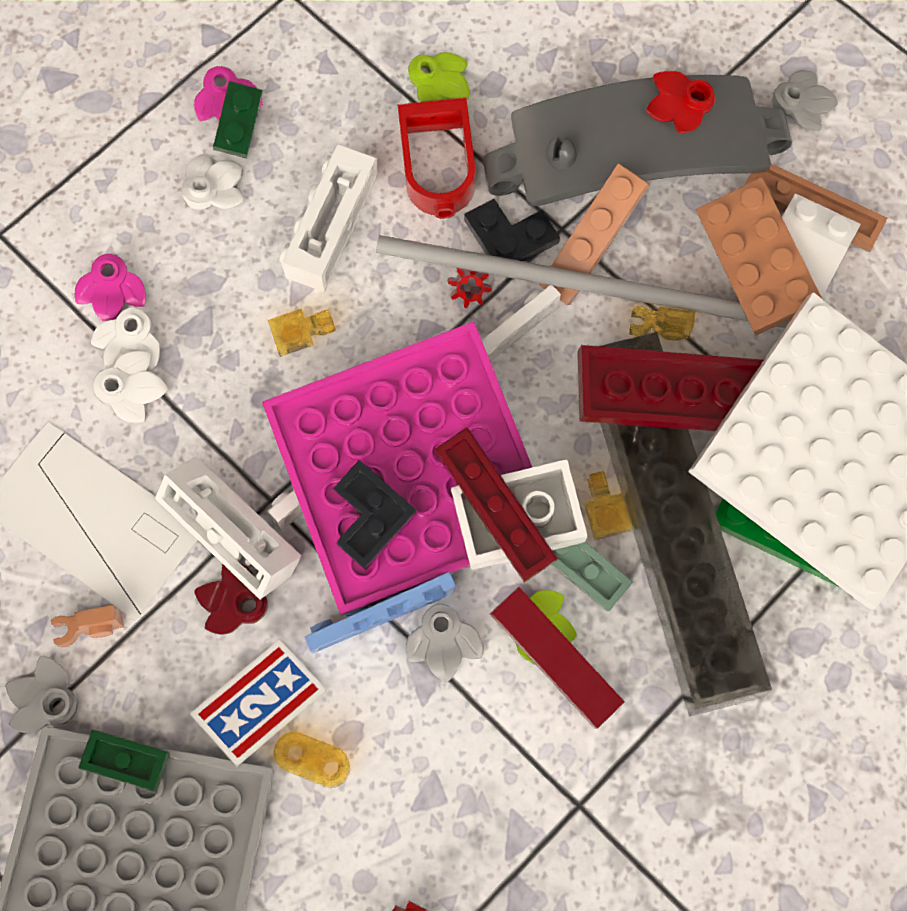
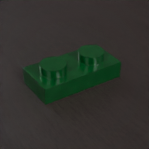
(237, 119)
(124, 760)

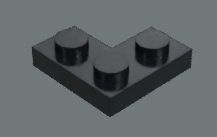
(510, 241)
(381, 517)

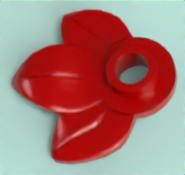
(677, 101)

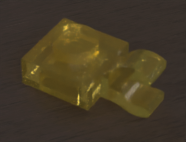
(668, 322)
(295, 332)
(606, 512)

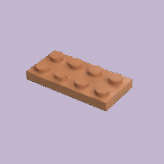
(757, 255)

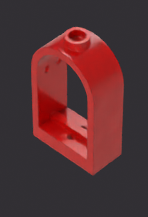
(434, 117)

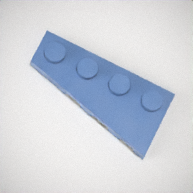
(363, 619)

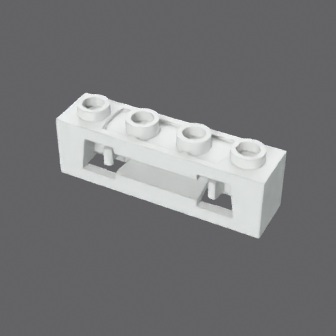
(305, 258)
(228, 526)

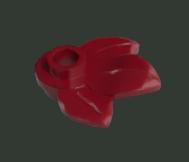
(225, 603)

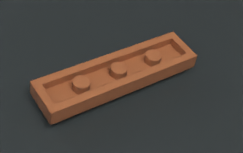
(785, 184)
(600, 225)

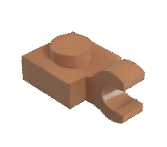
(94, 622)

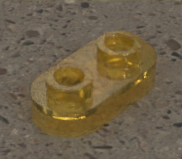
(313, 759)

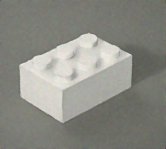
(548, 500)

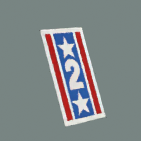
(258, 702)

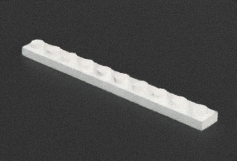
(509, 330)

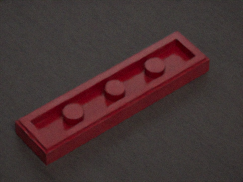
(495, 505)
(557, 658)

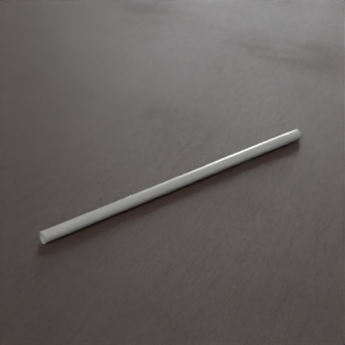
(561, 277)

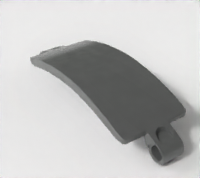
(613, 127)

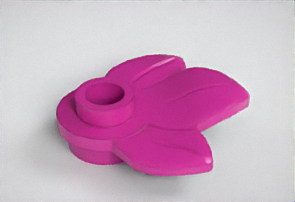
(211, 97)
(111, 292)

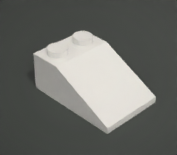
(819, 237)

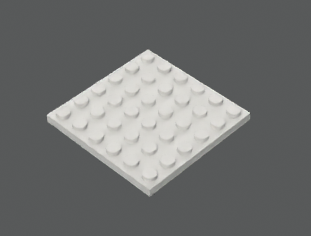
(822, 451)

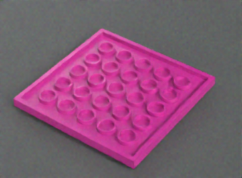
(392, 420)

